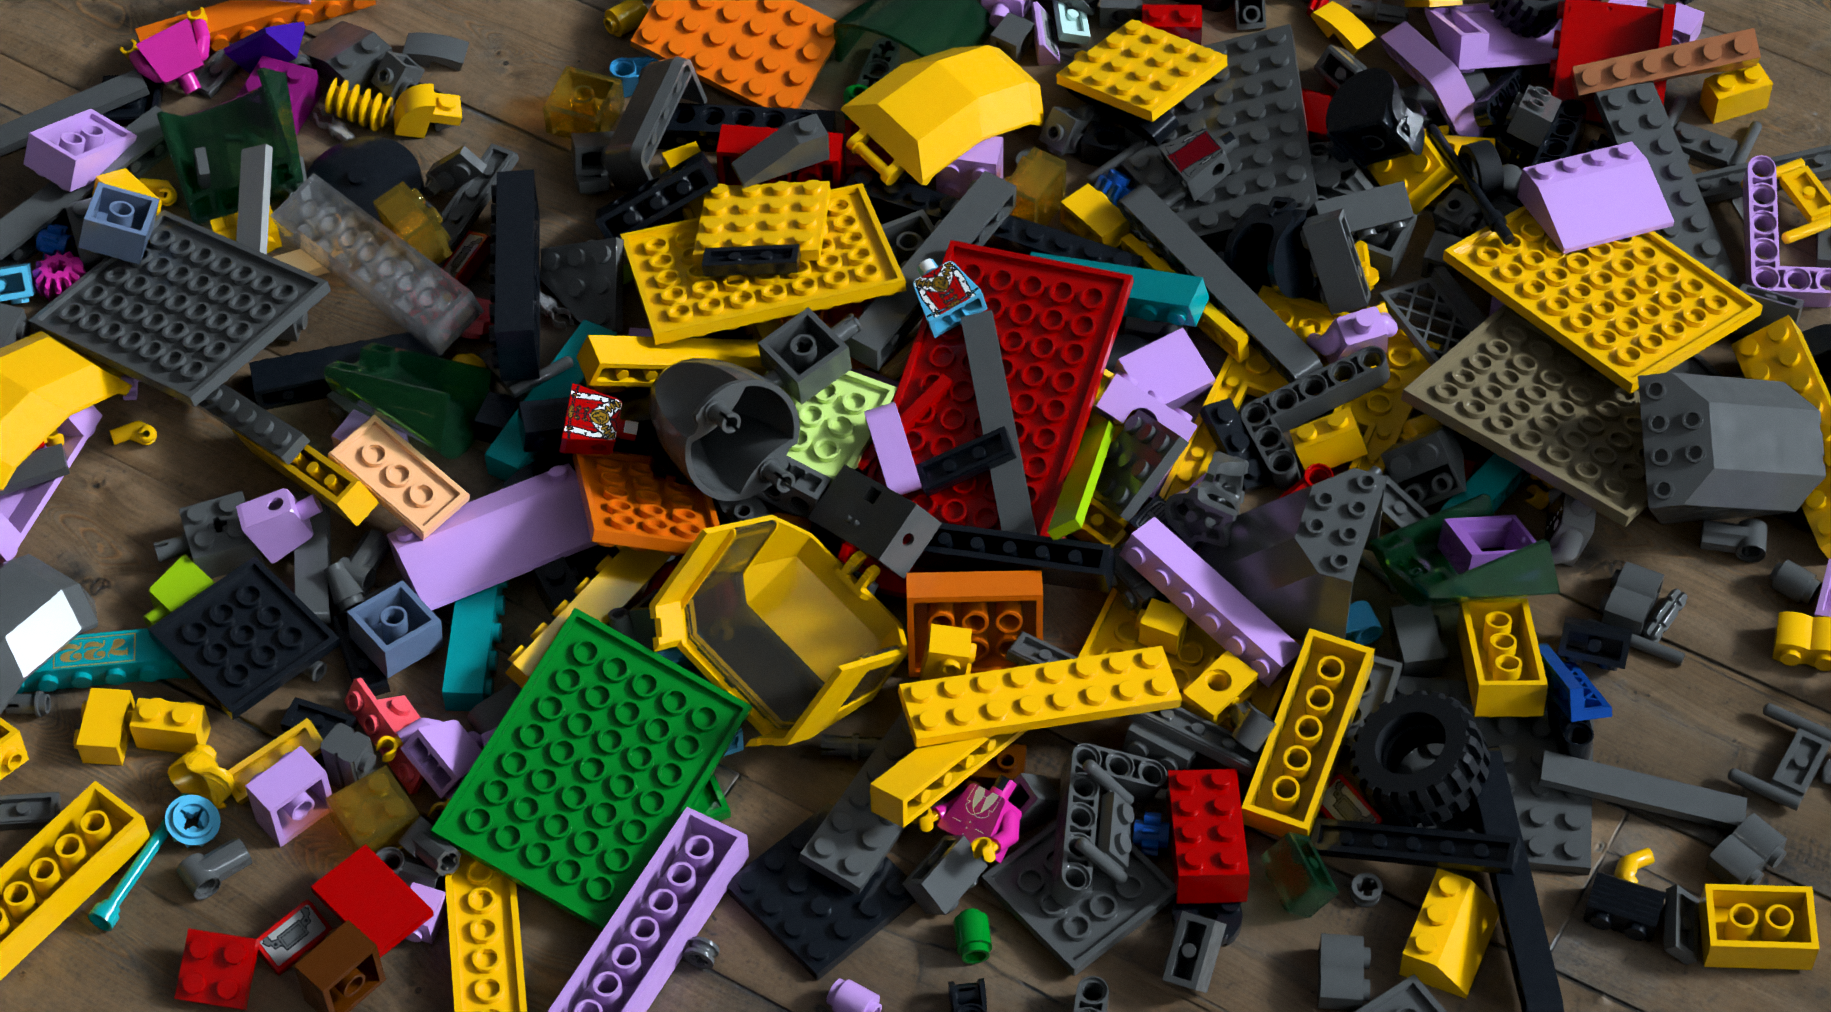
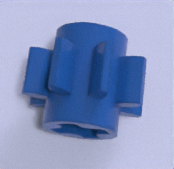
(1113, 185)
(55, 239)
(1151, 833)

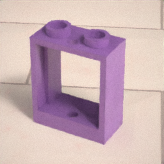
(1465, 537)

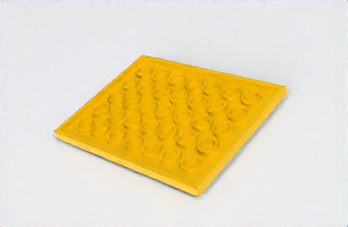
(684, 304)
(1615, 305)

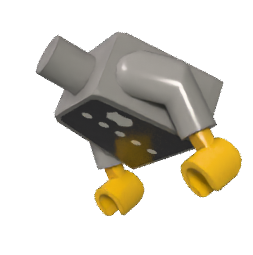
(1567, 523)

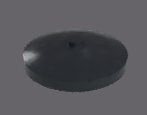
(368, 169)

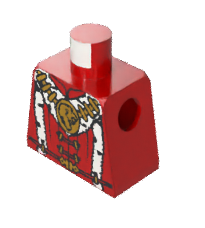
(594, 423)

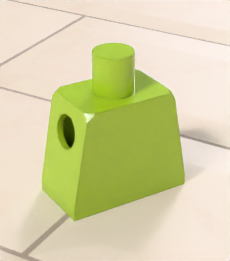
(175, 588)

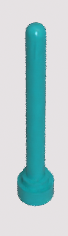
(105, 914)

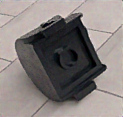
(1373, 121)
(1269, 249)

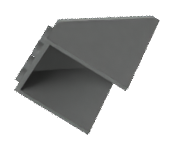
(1727, 447)
(1304, 551)

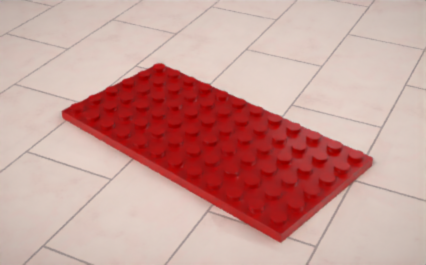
(1054, 344)

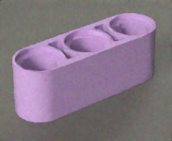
(892, 449)

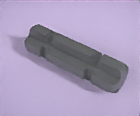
(1665, 615)

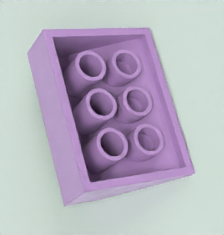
(1595, 197)

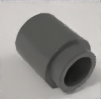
(1795, 582)

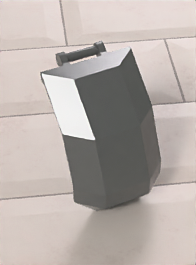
(37, 619)

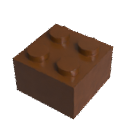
(340, 970)

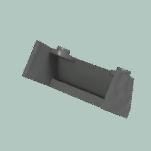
(646, 119)

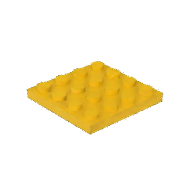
(1142, 70)
(765, 216)

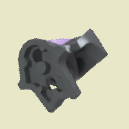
(1209, 502)

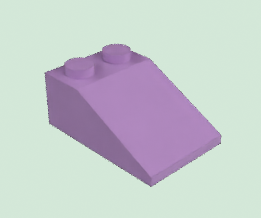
(76, 149)

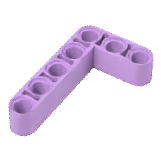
(1436, 75)
(1767, 243)

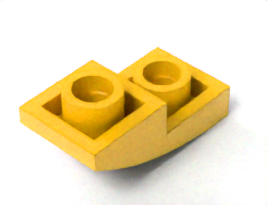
(1349, 29)

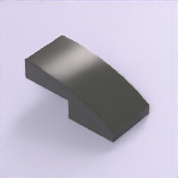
(430, 47)

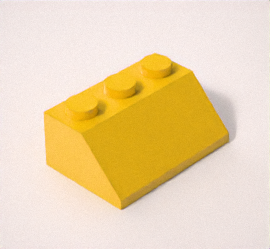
(1450, 934)

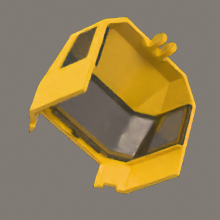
(779, 626)

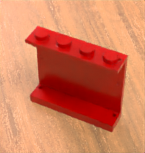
(1601, 32)

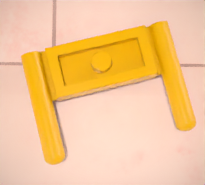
(1807, 195)

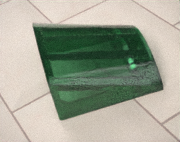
(916, 24)
(225, 130)
(416, 394)
(1428, 579)

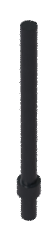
(1493, 218)

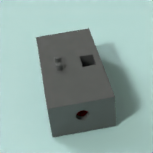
(874, 521)

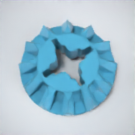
(188, 807)

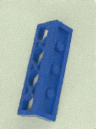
(1572, 688)

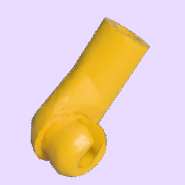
(162, 189)
(134, 431)
(1629, 864)

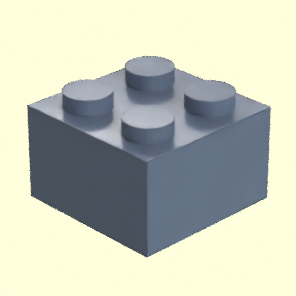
(118, 223)
(395, 629)

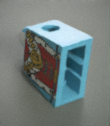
(946, 295)

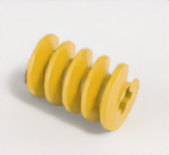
(358, 106)

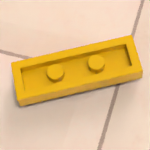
(302, 735)

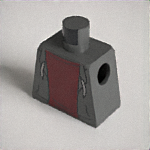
(1199, 160)

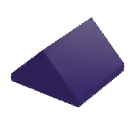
(276, 42)

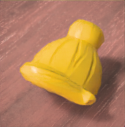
(200, 775)

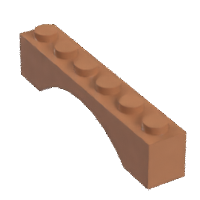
(1701, 56)

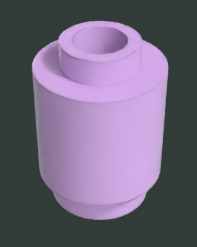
(852, 997)

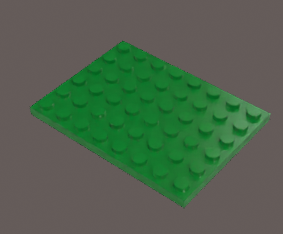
(591, 769)

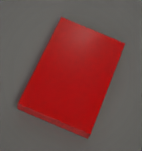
(372, 899)

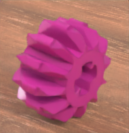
(57, 274)

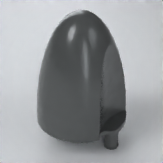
(724, 427)

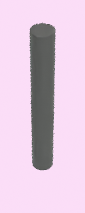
(1654, 648)

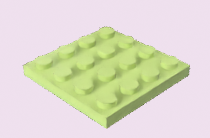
(835, 423)

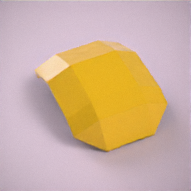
(940, 109)
(43, 387)

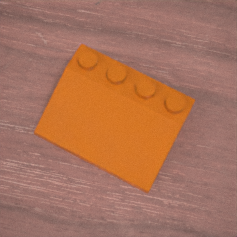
(988, 602)

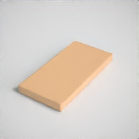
(399, 477)

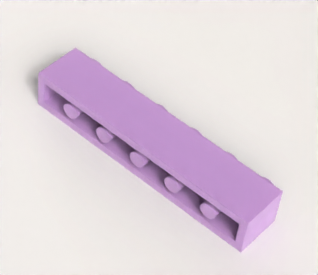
(1211, 601)

